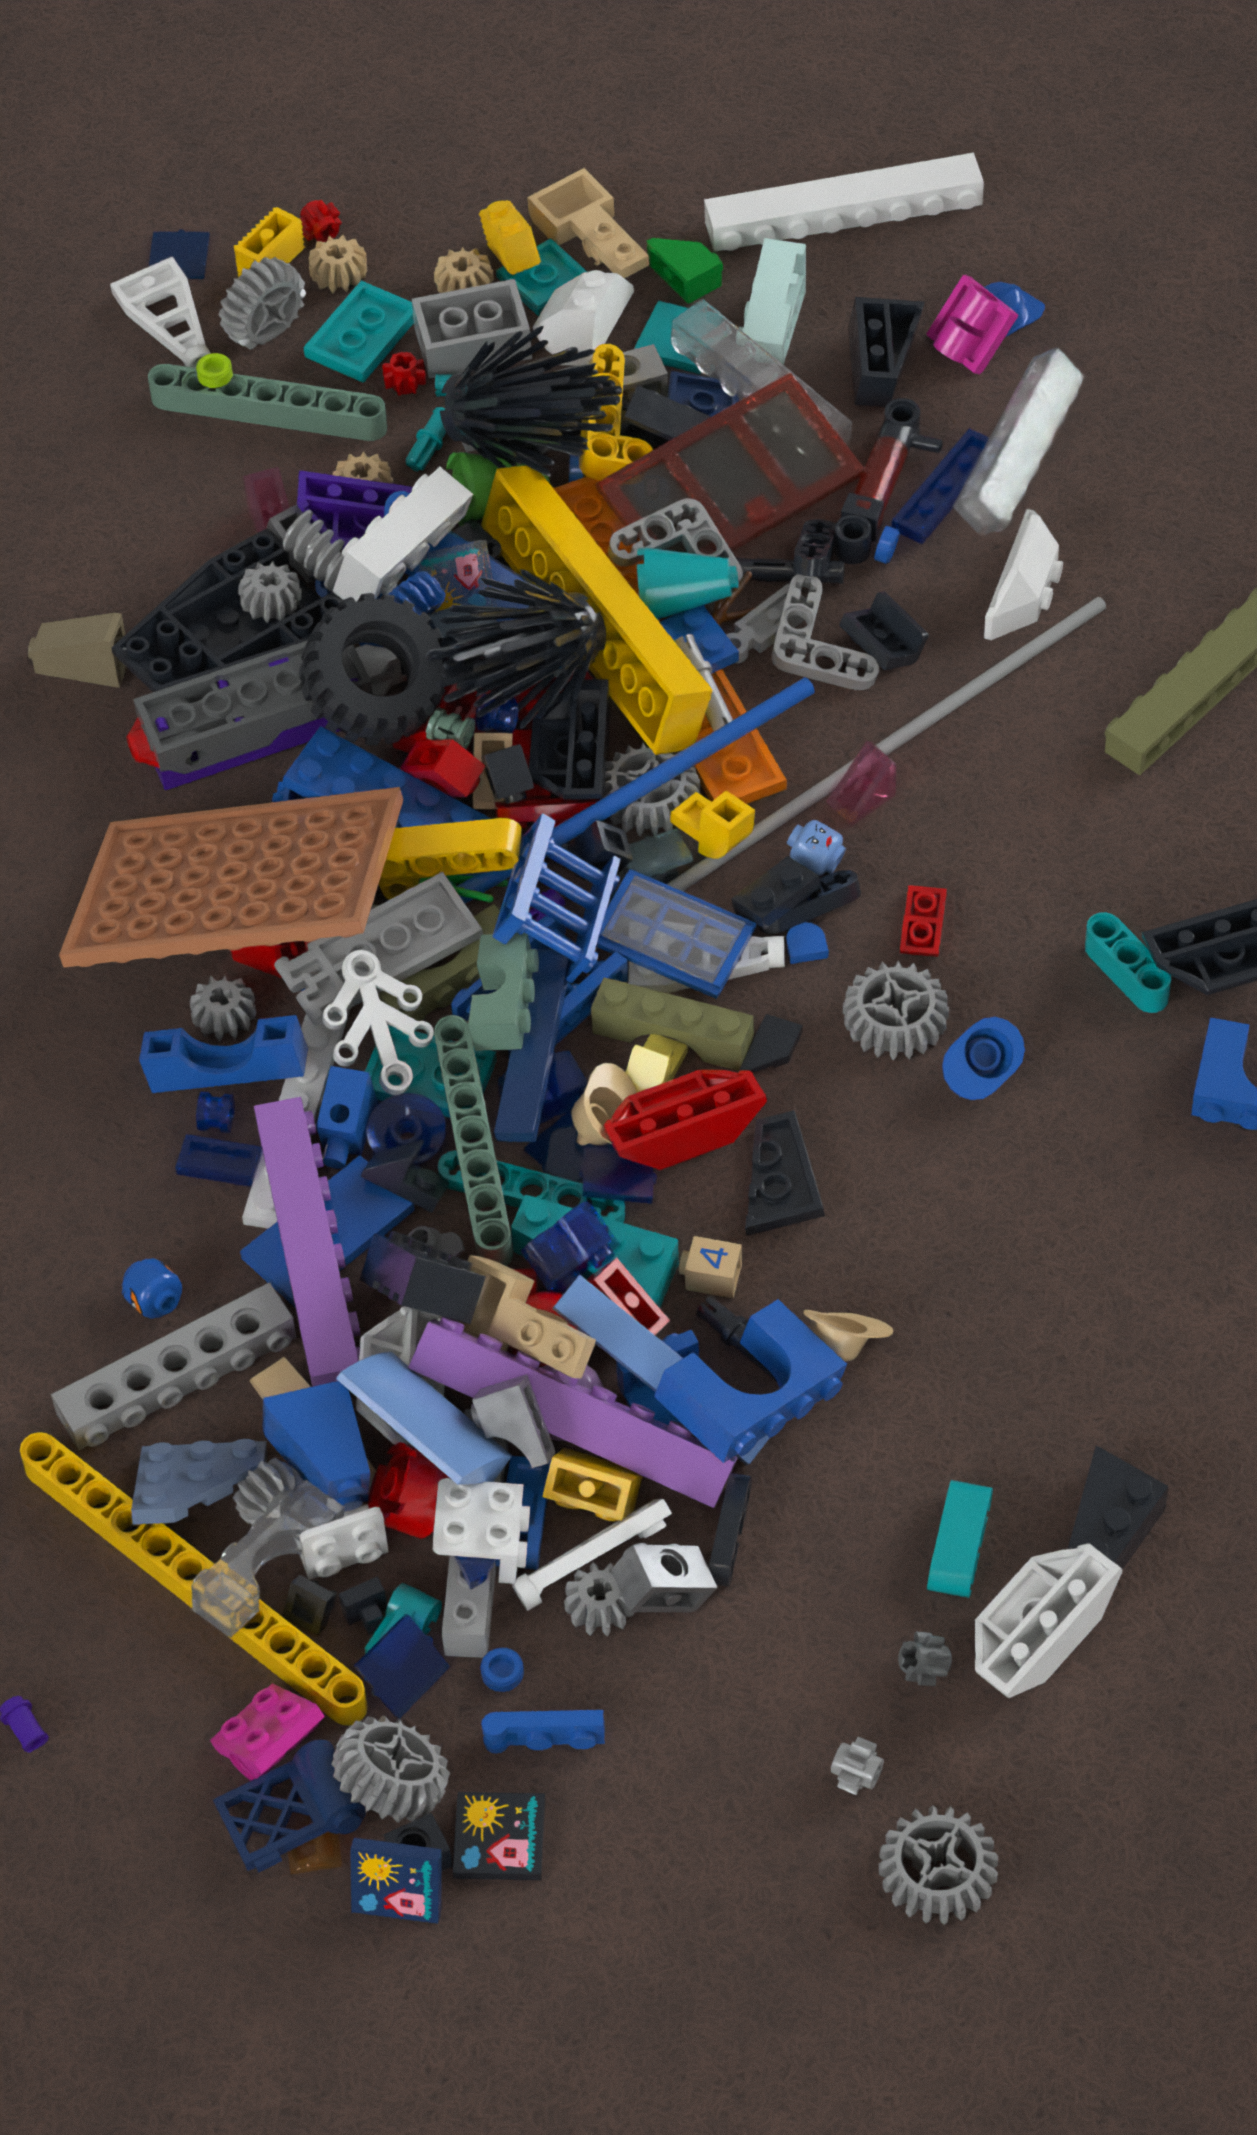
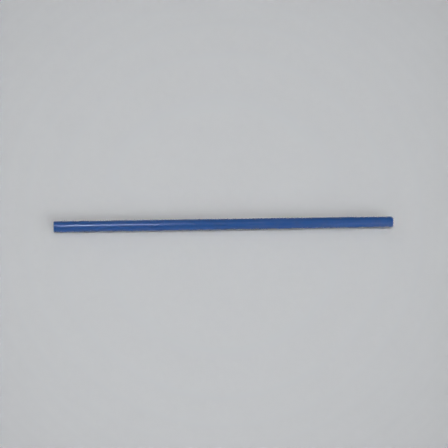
(660, 775)

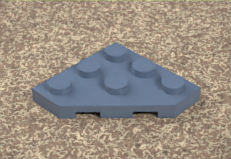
(183, 1475)

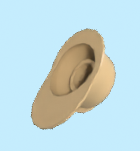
(603, 1095)
(846, 1331)

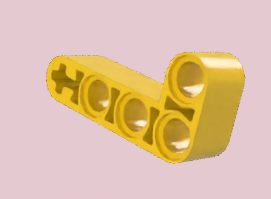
(609, 449)
(448, 849)

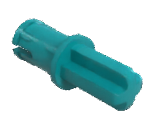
(427, 442)

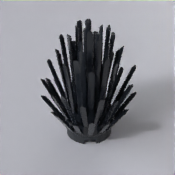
(524, 404)
(547, 640)

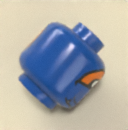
(150, 1286)

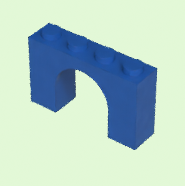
(1221, 1084)
(734, 1420)

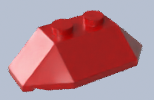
(685, 1117)

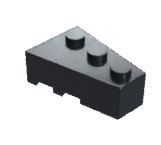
(879, 346)
(1117, 1507)

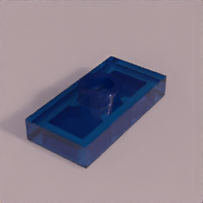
(218, 1160)

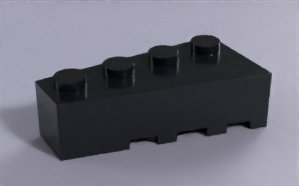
(657, 418)
(422, 1276)

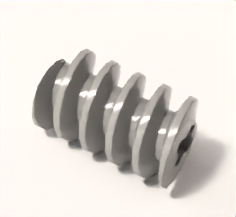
(315, 548)

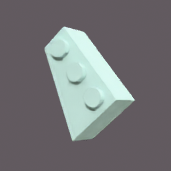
(776, 296)

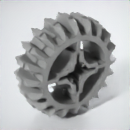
(262, 302)
(654, 808)
(880, 1022)
(390, 1768)
(911, 1843)

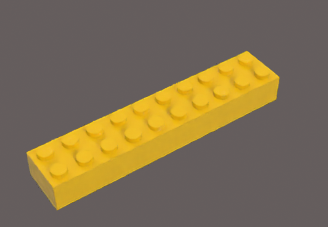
(643, 664)

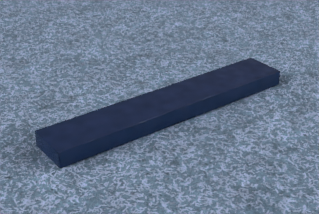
(530, 1066)

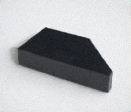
(772, 1044)

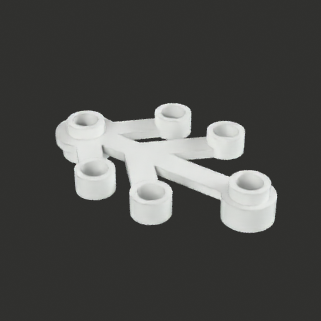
(377, 1016)

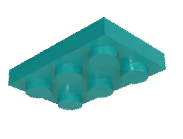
(361, 331)
(425, 1068)

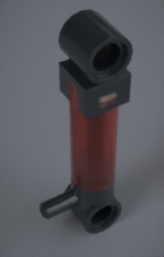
(865, 507)

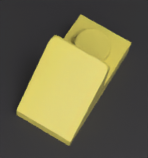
(655, 1061)

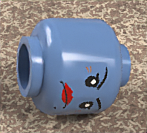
(816, 847)

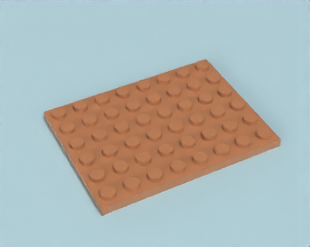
(233, 878)

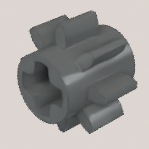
(924, 1658)

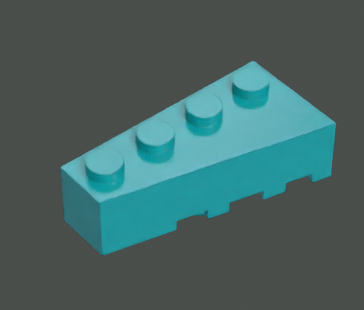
(644, 1253)

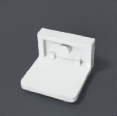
(482, 1523)
(344, 1542)

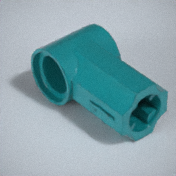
(409, 1601)

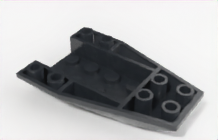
(205, 626)

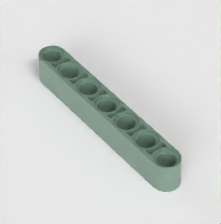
(270, 403)
(469, 1125)

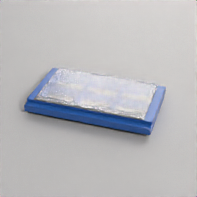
(674, 933)

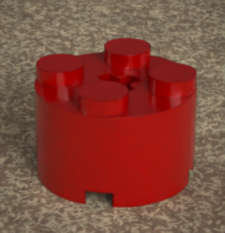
(407, 1491)

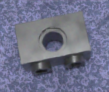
(663, 1578)

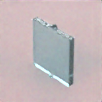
(659, 853)

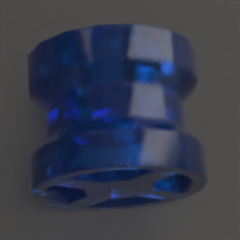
(501, 718)
(215, 1112)

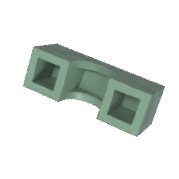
(502, 1017)

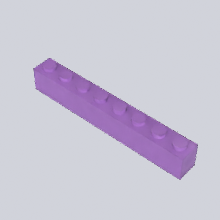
(307, 1239)
(575, 1412)

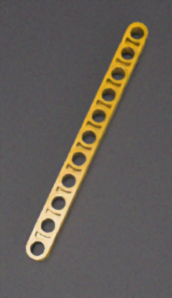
(183, 1561)

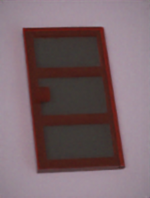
(743, 465)

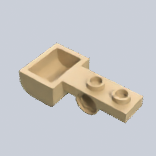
(586, 210)
(508, 1318)

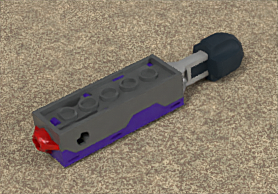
(250, 709)

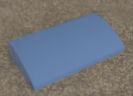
(425, 1418)

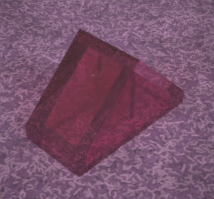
(265, 496)
(865, 785)

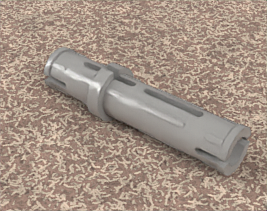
(716, 711)

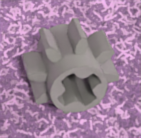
(857, 1765)

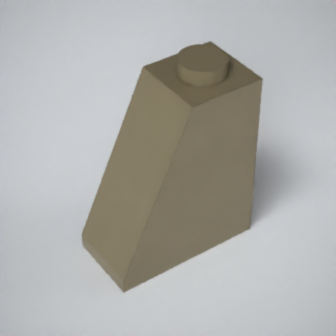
(80, 649)

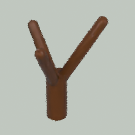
(720, 607)

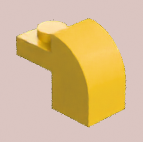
(714, 824)

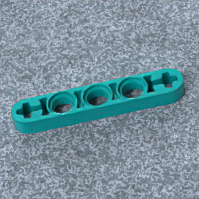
(519, 1177)

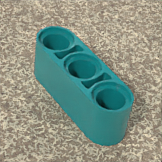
(1112, 947)
(959, 1538)

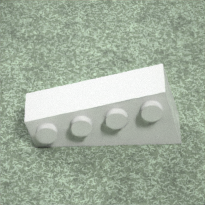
(402, 536)

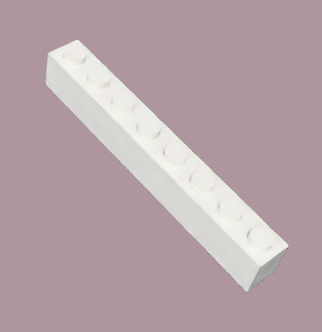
(844, 202)

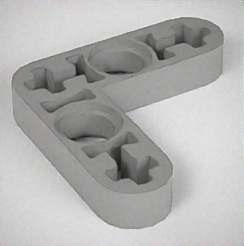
(685, 532)
(800, 643)

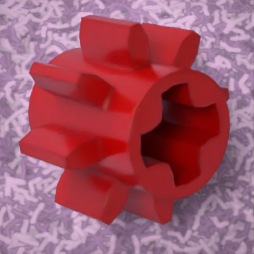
(320, 221)
(404, 373)

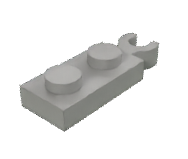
(761, 625)

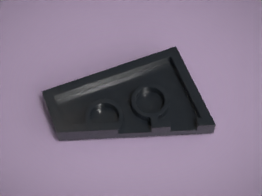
(781, 1178)

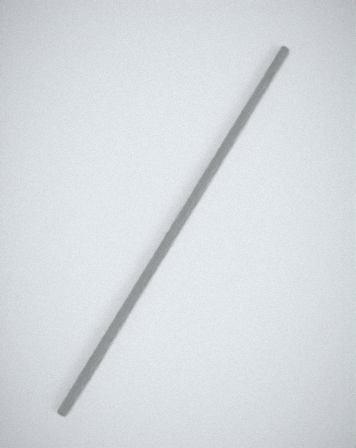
(898, 738)

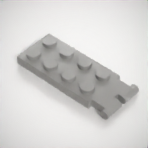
(401, 933)

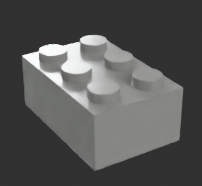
(459, 322)

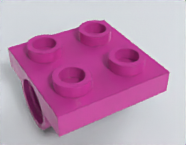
(971, 325)
(266, 1730)

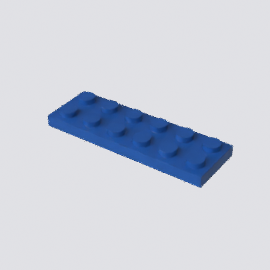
(339, 767)

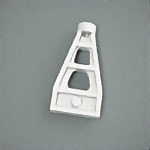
(152, 285)
(750, 963)
(642, 1521)

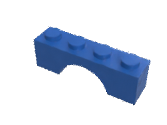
(180, 1062)

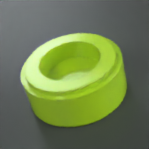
(214, 370)

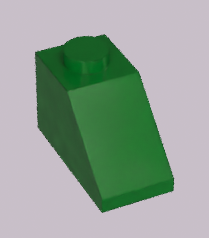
(685, 267)

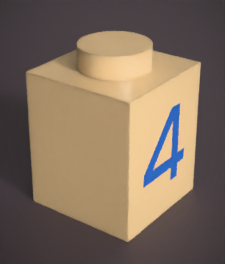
(711, 1266)

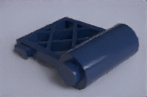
(320, 1798)

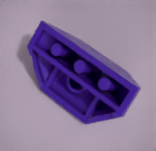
(343, 502)

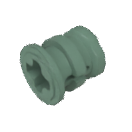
(450, 727)

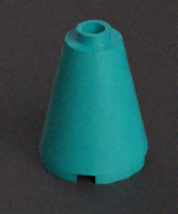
(682, 581)

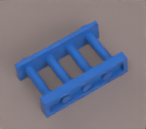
(523, 894)
(577, 998)

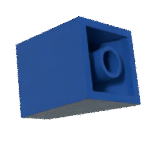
(321, 1440)

